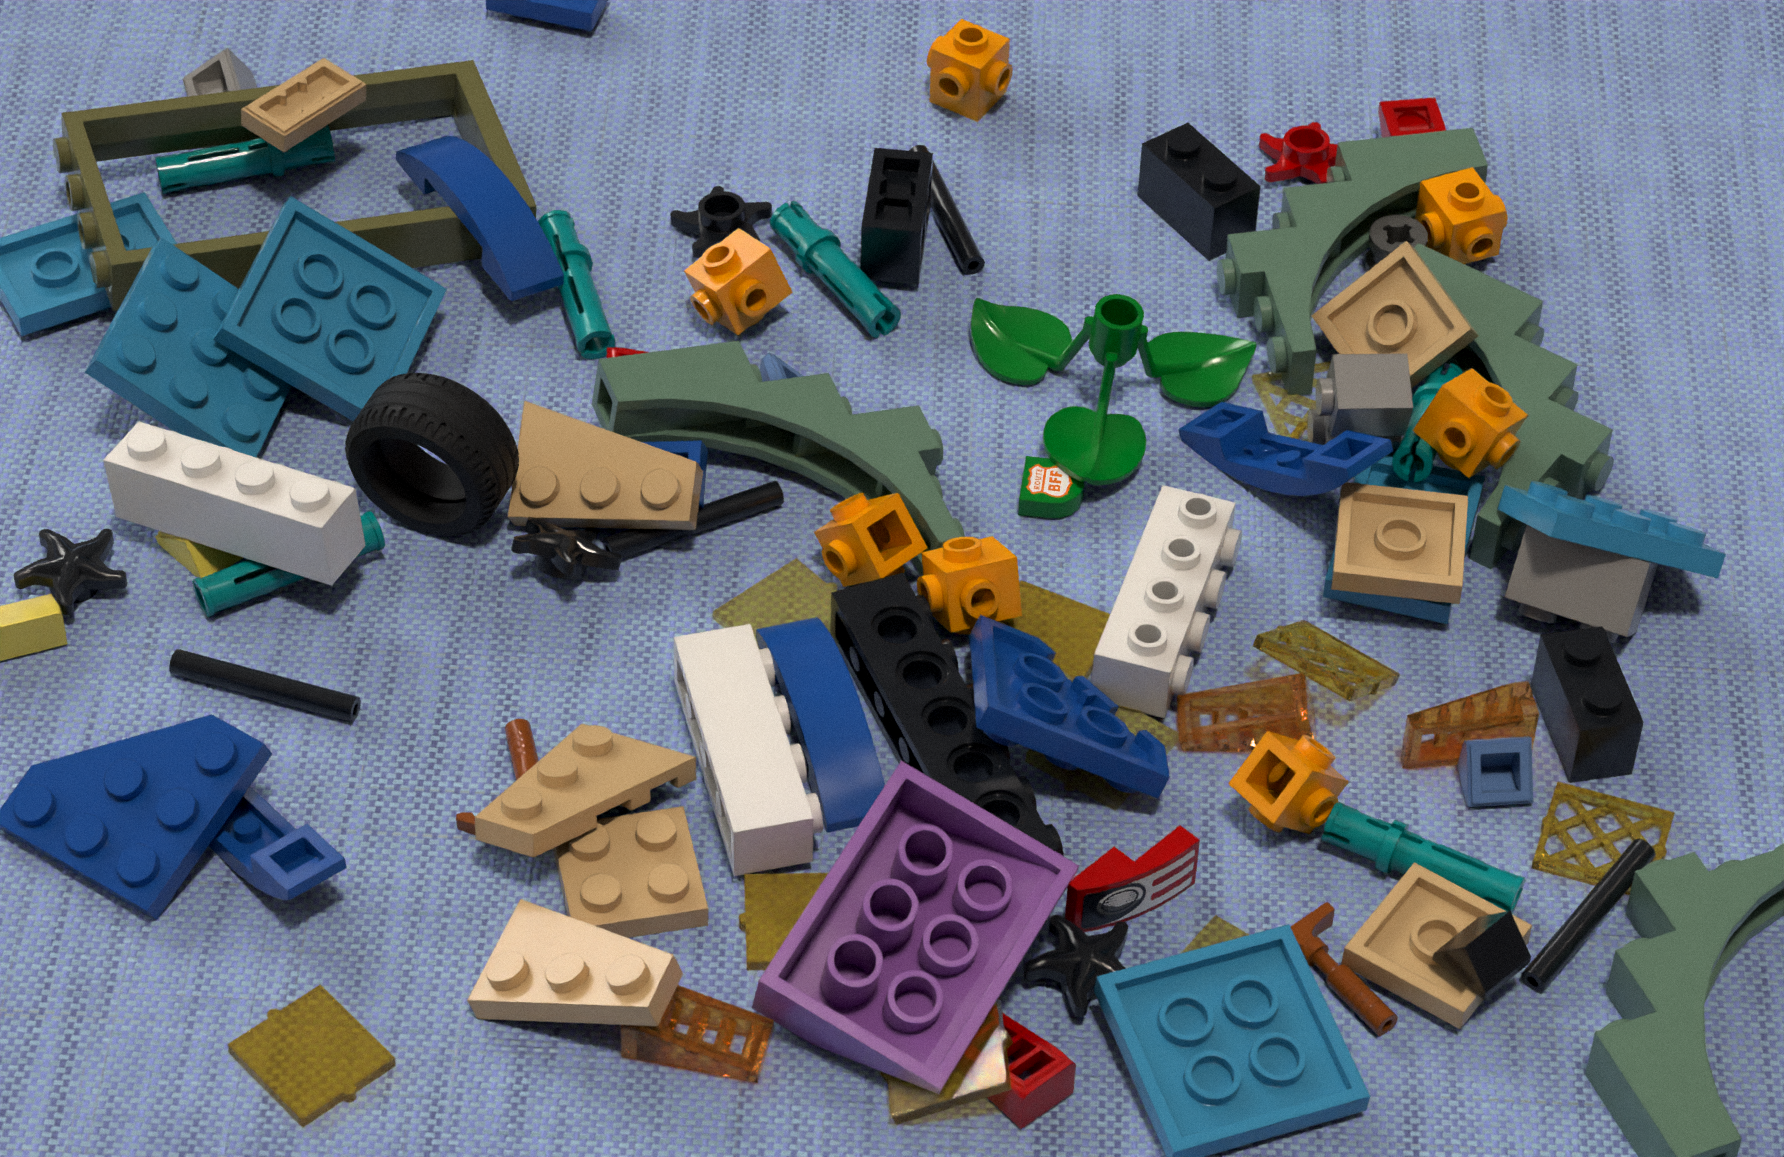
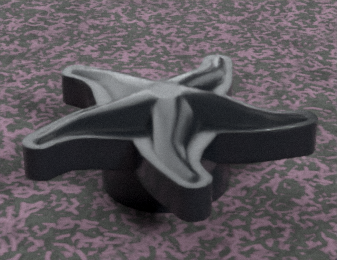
(718, 217)
(563, 551)
(72, 569)
(1078, 960)

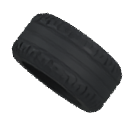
(450, 424)

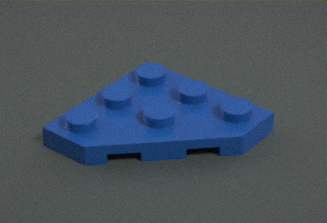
(1073, 724)
(137, 807)

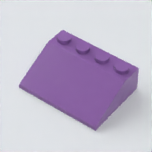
(913, 932)

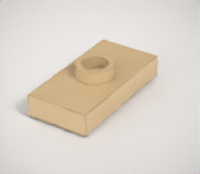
(303, 104)

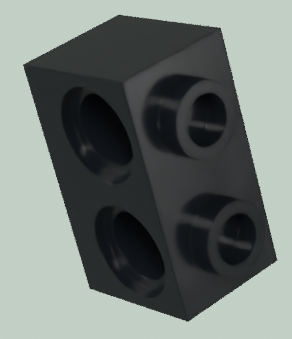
(896, 215)

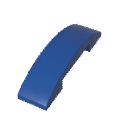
(491, 209)
(1241, 446)
(826, 719)
(272, 851)

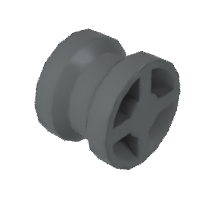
(1390, 233)

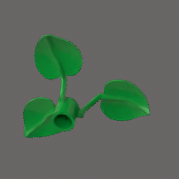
(1092, 445)

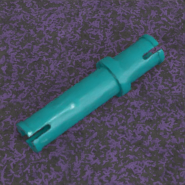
(241, 160)
(820, 253)
(578, 290)
(1413, 450)
(222, 589)
(1398, 849)

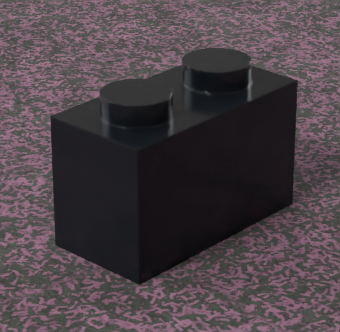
(1197, 189)
(1586, 704)

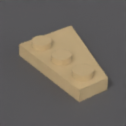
(599, 478)
(576, 783)
(572, 973)

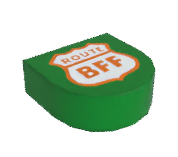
(1048, 490)

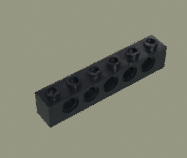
(924, 703)

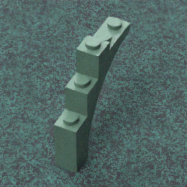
(1323, 229)
(789, 422)
(1555, 440)
(1655, 1059)

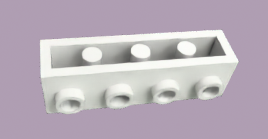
(235, 502)
(1165, 601)
(746, 750)

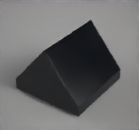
(1485, 953)

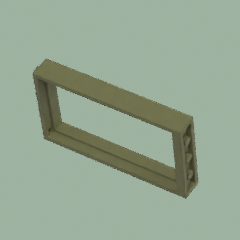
(215, 119)

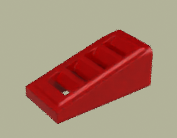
(1050, 1079)

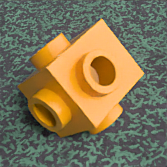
(969, 69)
(1461, 216)
(736, 282)
(1472, 424)
(869, 538)
(969, 581)
(1289, 782)

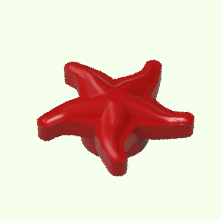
(1301, 152)

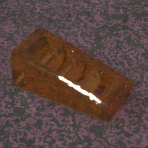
(1281, 707)
(1484, 715)
(688, 1051)

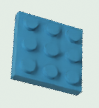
(328, 310)
(169, 365)
(1231, 1044)

